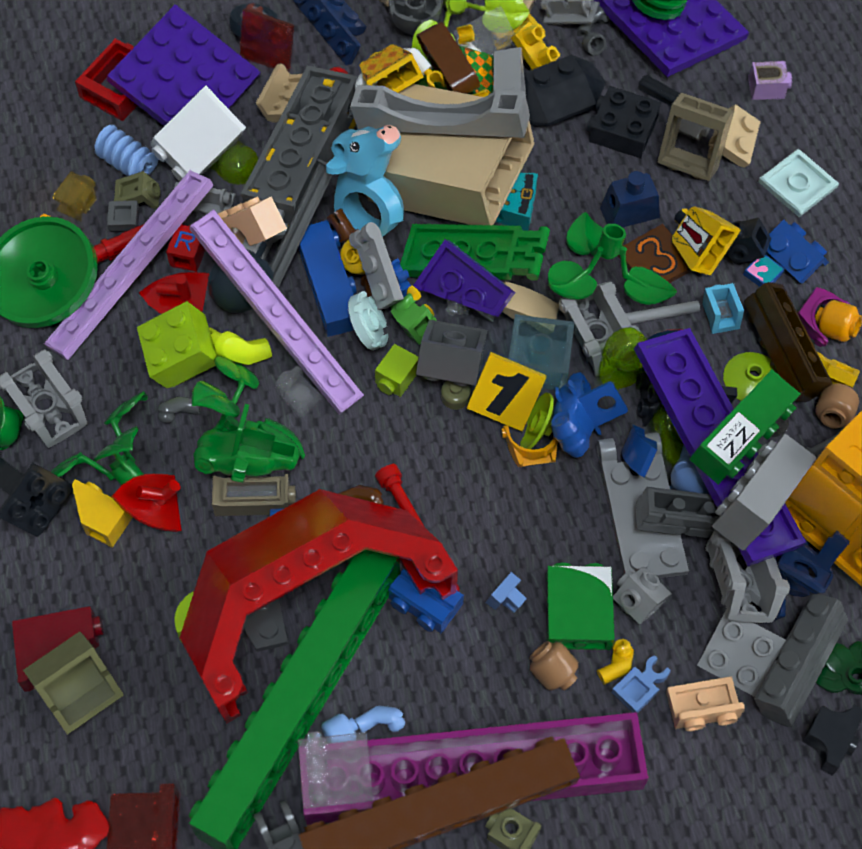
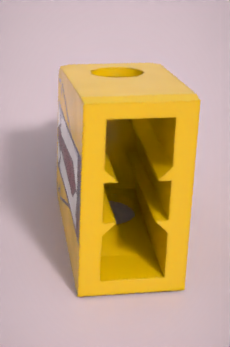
(703, 238)

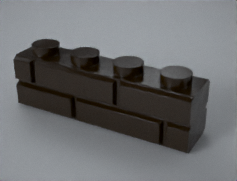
(786, 340)

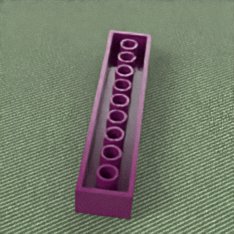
(603, 748)

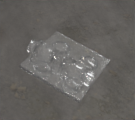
(334, 769)

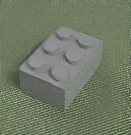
(762, 490)

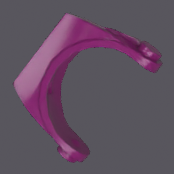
(807, 313)

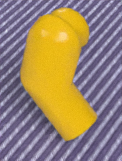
(620, 664)

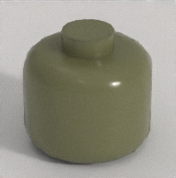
(455, 396)

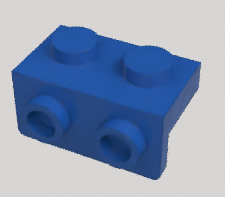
(795, 252)

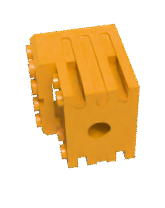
(831, 498)

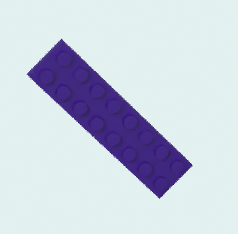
(696, 409)

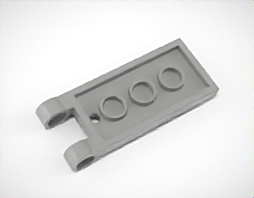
(637, 548)

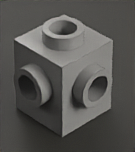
(640, 594)

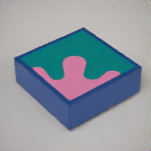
(763, 271)

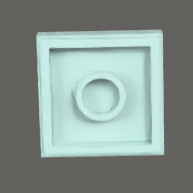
(798, 182)

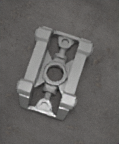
(610, 320)
(56, 389)
(740, 587)

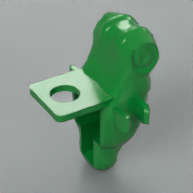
(244, 451)

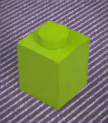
(396, 371)

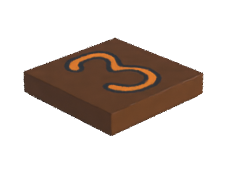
(657, 253)

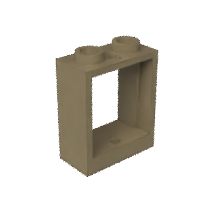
(702, 113)

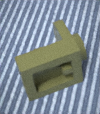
(138, 188)

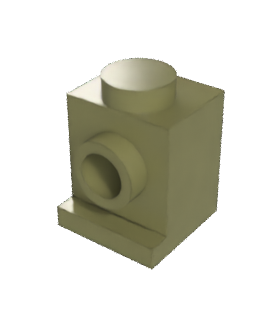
(522, 839)

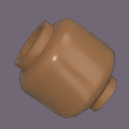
(837, 405)
(554, 666)

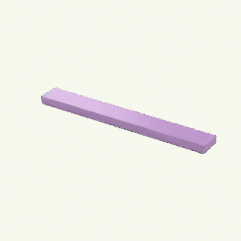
(129, 264)
(276, 312)

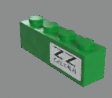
(743, 428)

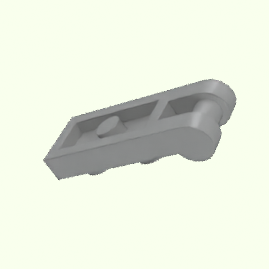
(377, 265)

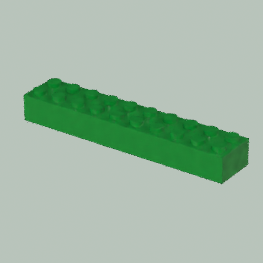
(293, 701)

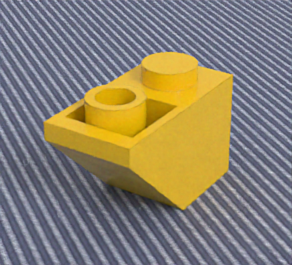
(99, 513)

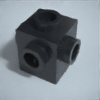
(750, 243)

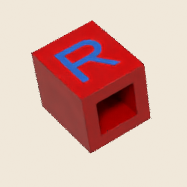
(185, 250)

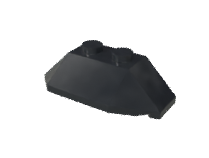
(562, 90)

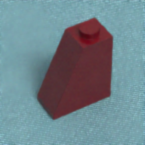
(43, 633)

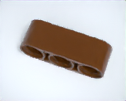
(448, 59)

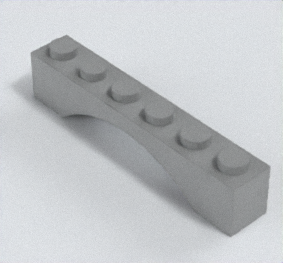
(495, 115)

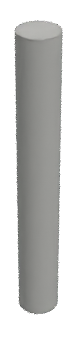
(663, 312)

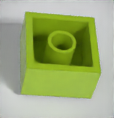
(177, 345)

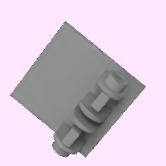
(741, 652)

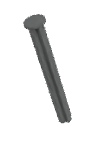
(300, 222)

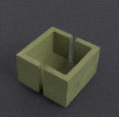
(73, 682)

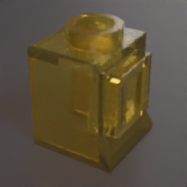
(75, 195)

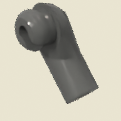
(175, 405)

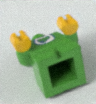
(411, 316)

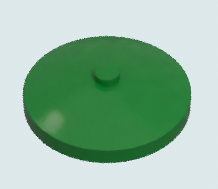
(44, 271)

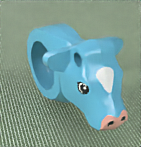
(361, 162)

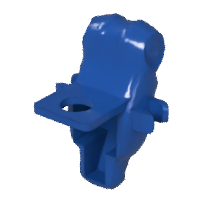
(578, 413)

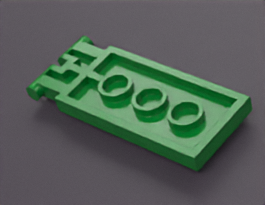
(497, 248)

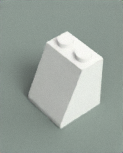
(197, 135)

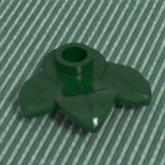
(841, 667)

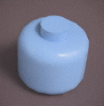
(339, 725)

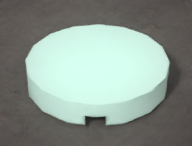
(367, 321)

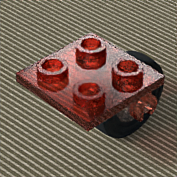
(262, 35)

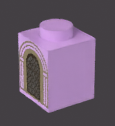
(769, 80)

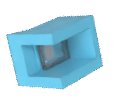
(723, 308)

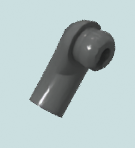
(585, 29)

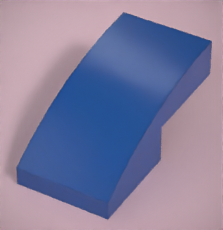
(639, 451)

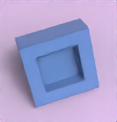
(507, 594)

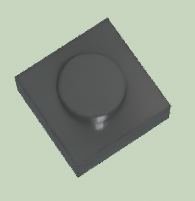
(122, 215)

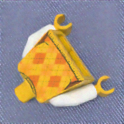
(397, 69)

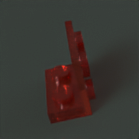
(144, 819)

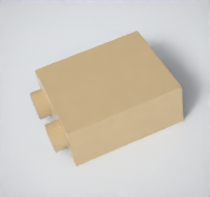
(456, 174)

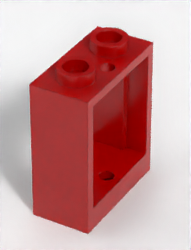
(90, 81)

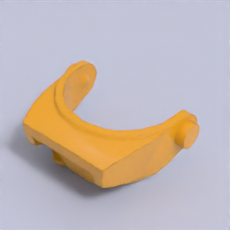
(529, 457)

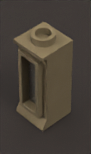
(252, 496)

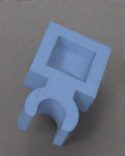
(638, 688)

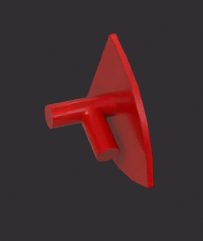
(175, 290)
(151, 500)

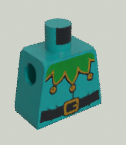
(520, 202)

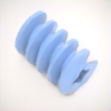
(124, 152)

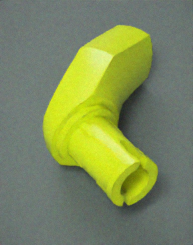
(239, 350)

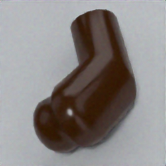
(365, 493)

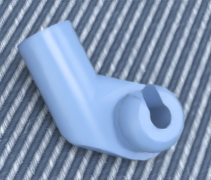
(381, 715)

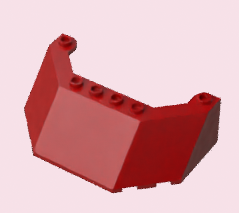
(286, 554)

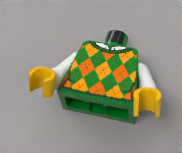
(481, 62)

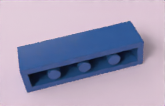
(327, 277)

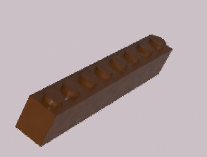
(451, 802)

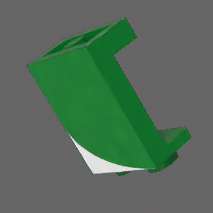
(580, 606)

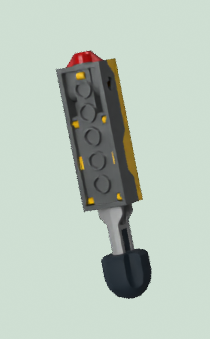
(303, 134)

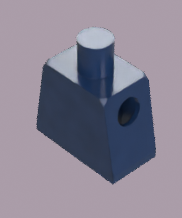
(631, 200)

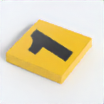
(506, 391)

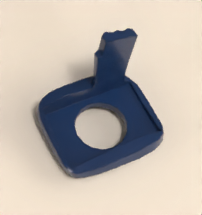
(820, 563)

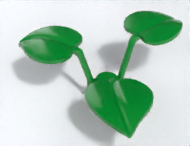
(588, 237)
(213, 398)
(123, 465)

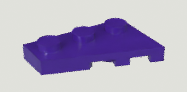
(463, 280)

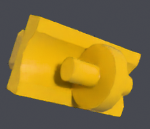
(534, 50)

